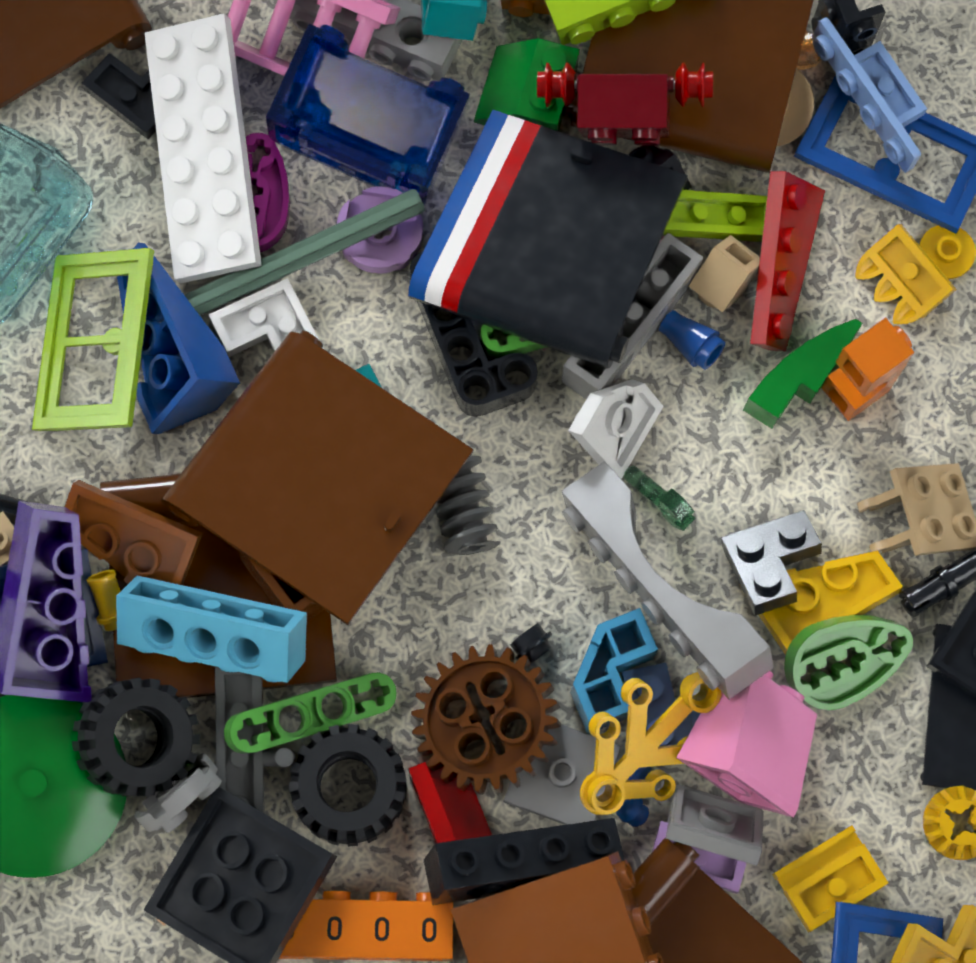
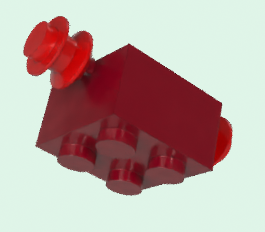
(624, 103)

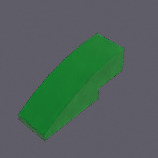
(800, 373)

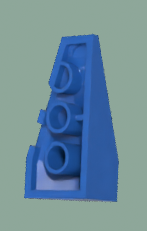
(180, 357)

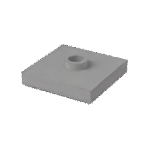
(557, 784)
(715, 824)

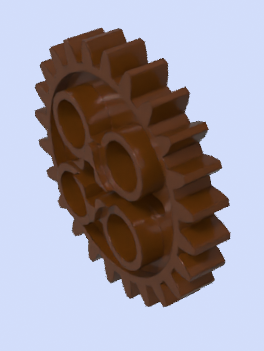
(450, 737)

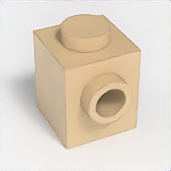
(725, 274)

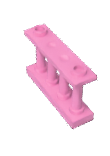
(369, 15)

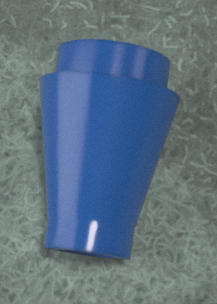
(693, 340)

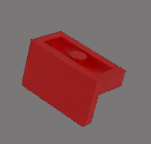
(448, 810)

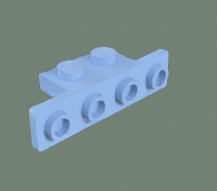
(878, 88)

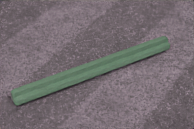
(307, 252)

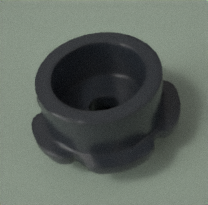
(532, 643)

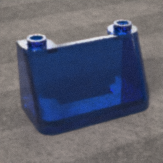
(364, 115)

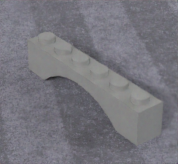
(720, 641)

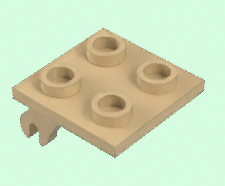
(935, 509)

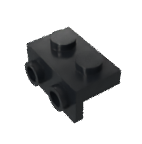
(854, 26)

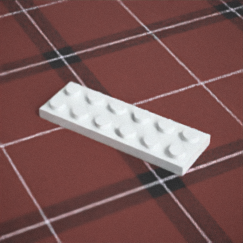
(202, 149)

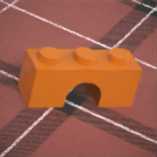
(868, 368)

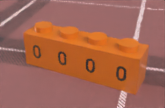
(373, 929)

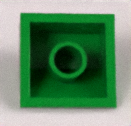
(513, 82)

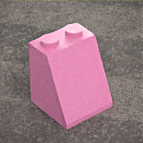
(755, 745)

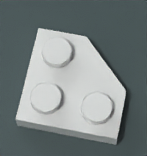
(615, 422)

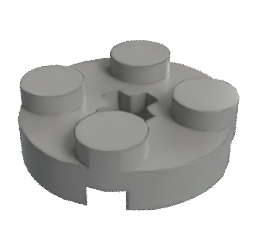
(168, 808)

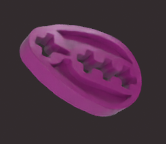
(273, 185)

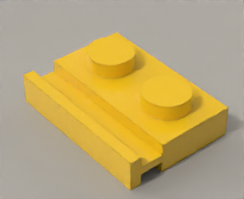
(830, 874)

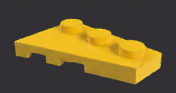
(832, 590)

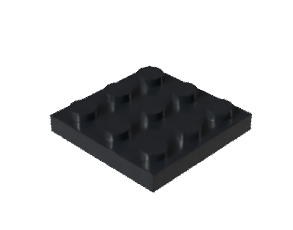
(240, 882)

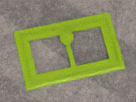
(123, 342)

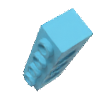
(211, 629)

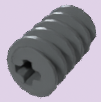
(464, 515)

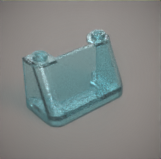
(39, 212)

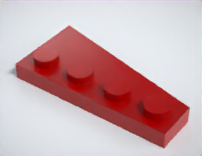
(786, 245)

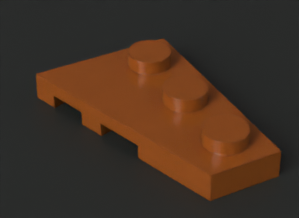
(131, 536)

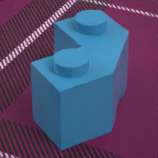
(613, 649)

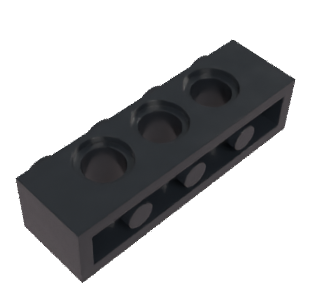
(503, 861)

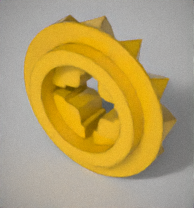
(939, 827)

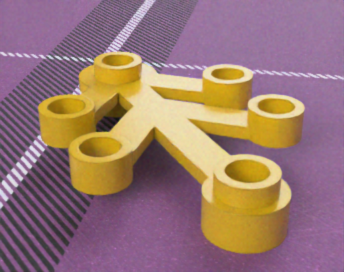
(641, 746)

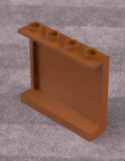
(560, 918)

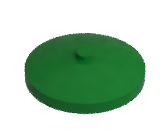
(47, 804)

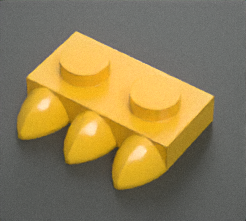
(906, 274)

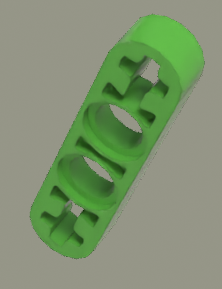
(311, 712)

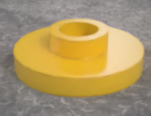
(949, 250)

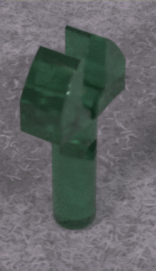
(672, 505)

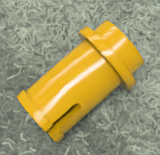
(104, 590)

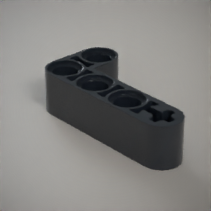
(476, 369)

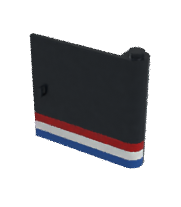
(547, 238)

